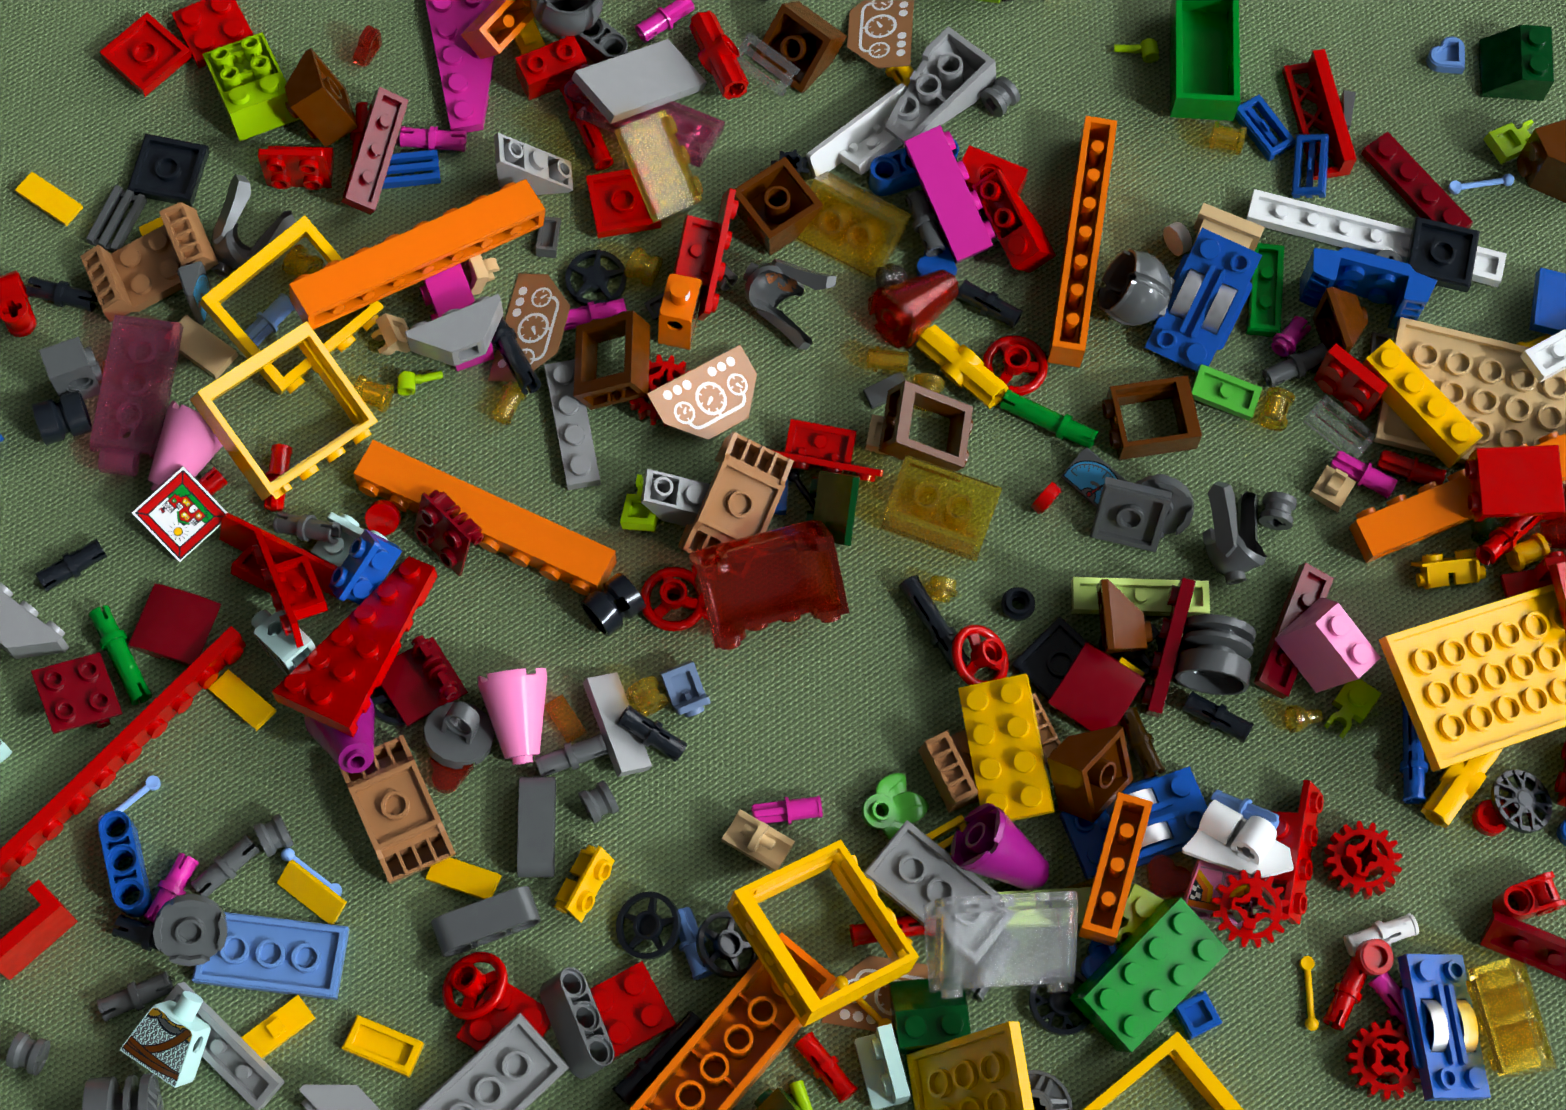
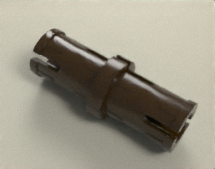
(1141, 743)

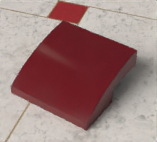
(174, 625)
(1096, 689)

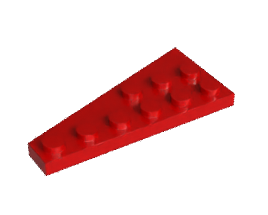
(354, 659)

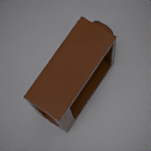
(617, 387)
(1184, 408)
(897, 424)

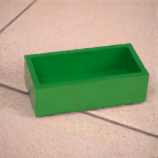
(1204, 59)
(1149, 974)

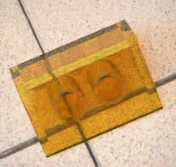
(659, 165)
(854, 225)
(941, 508)
(1510, 1019)

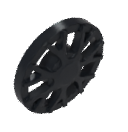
(1521, 801)
(1060, 1006)

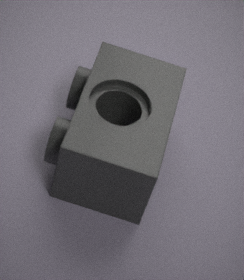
(72, 368)

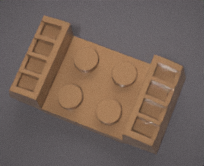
(148, 266)
(740, 494)
(951, 763)
(399, 812)

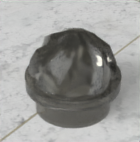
(890, 275)

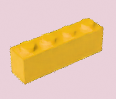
(1422, 404)

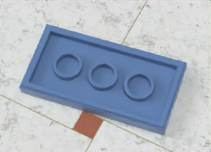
(278, 957)

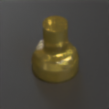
(1298, 718)

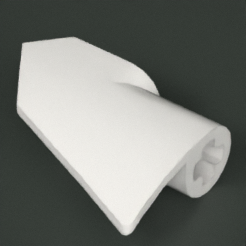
(1239, 843)

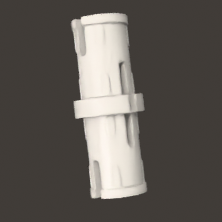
(1388, 931)

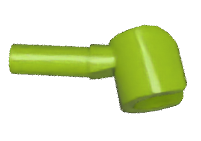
(1147, 48)
(407, 381)

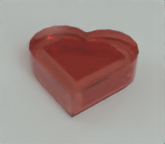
(368, 46)
(448, 779)
(1166, 878)

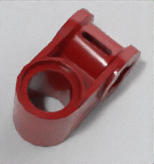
(15, 306)
(1534, 897)

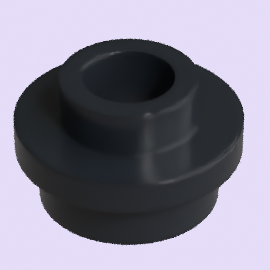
(1018, 594)

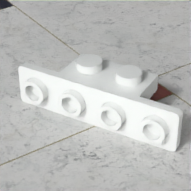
(859, 139)

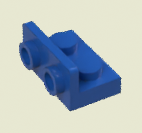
(364, 568)

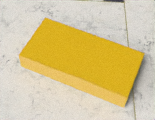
(383, 1046)

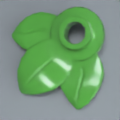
(896, 803)

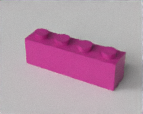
(948, 193)
(447, 292)

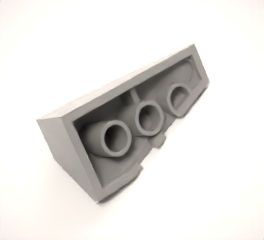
(942, 86)

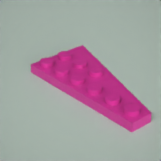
(462, 73)

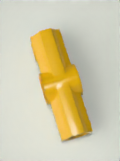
(962, 366)
(1457, 786)

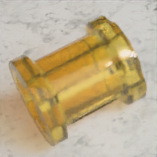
(1227, 138)
(374, 393)
(1276, 409)

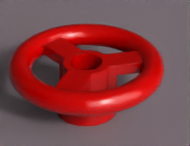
(1018, 352)
(671, 586)
(987, 653)
(471, 983)

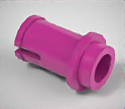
(1286, 341)

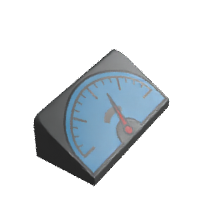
(195, 286)
(1088, 475)

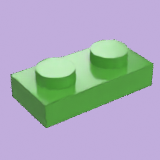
(1225, 392)

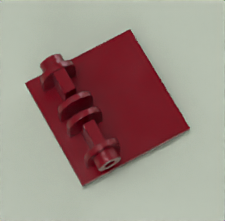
(445, 530)
(421, 681)
(77, 693)

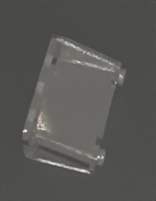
(1001, 941)

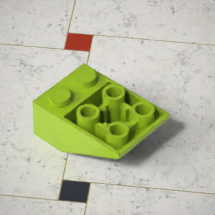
(250, 85)

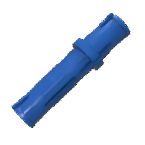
(1413, 763)

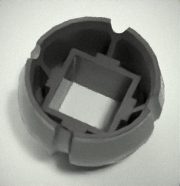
(566, 22)
(1135, 288)

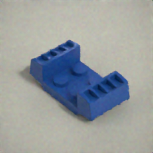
(1366, 276)

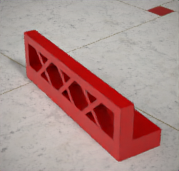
(1329, 110)

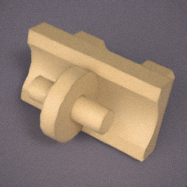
(758, 841)

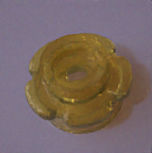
(942, 588)

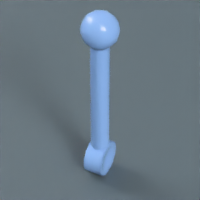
(1456, 186)
(152, 783)
(288, 854)

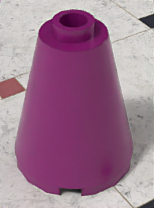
(349, 752)
(998, 850)

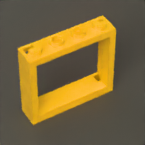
(213, 299)
(333, 378)
(778, 960)
(1188, 1063)

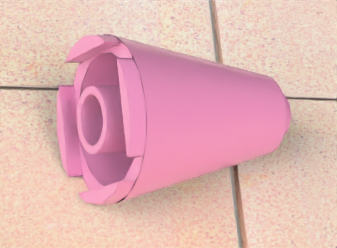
(184, 442)
(516, 711)

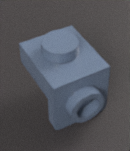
(685, 689)

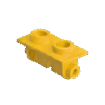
(1435, 569)
(593, 868)

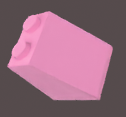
(1327, 646)

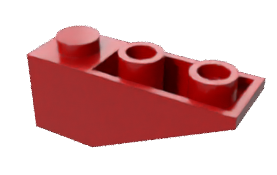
(1013, 223)

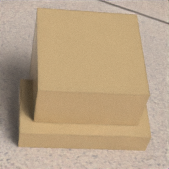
(1229, 226)

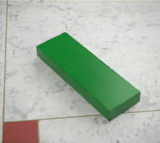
(1265, 298)

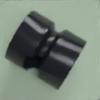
(64, 417)
(602, 610)

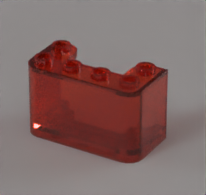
(768, 581)

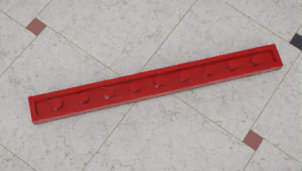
(123, 749)

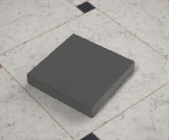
(1131, 514)

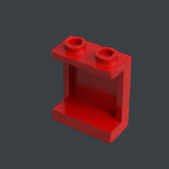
(1515, 482)
(35, 932)

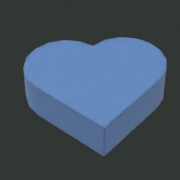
(1448, 56)

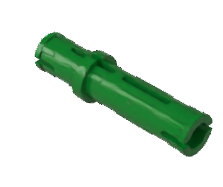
(1060, 425)
(114, 642)

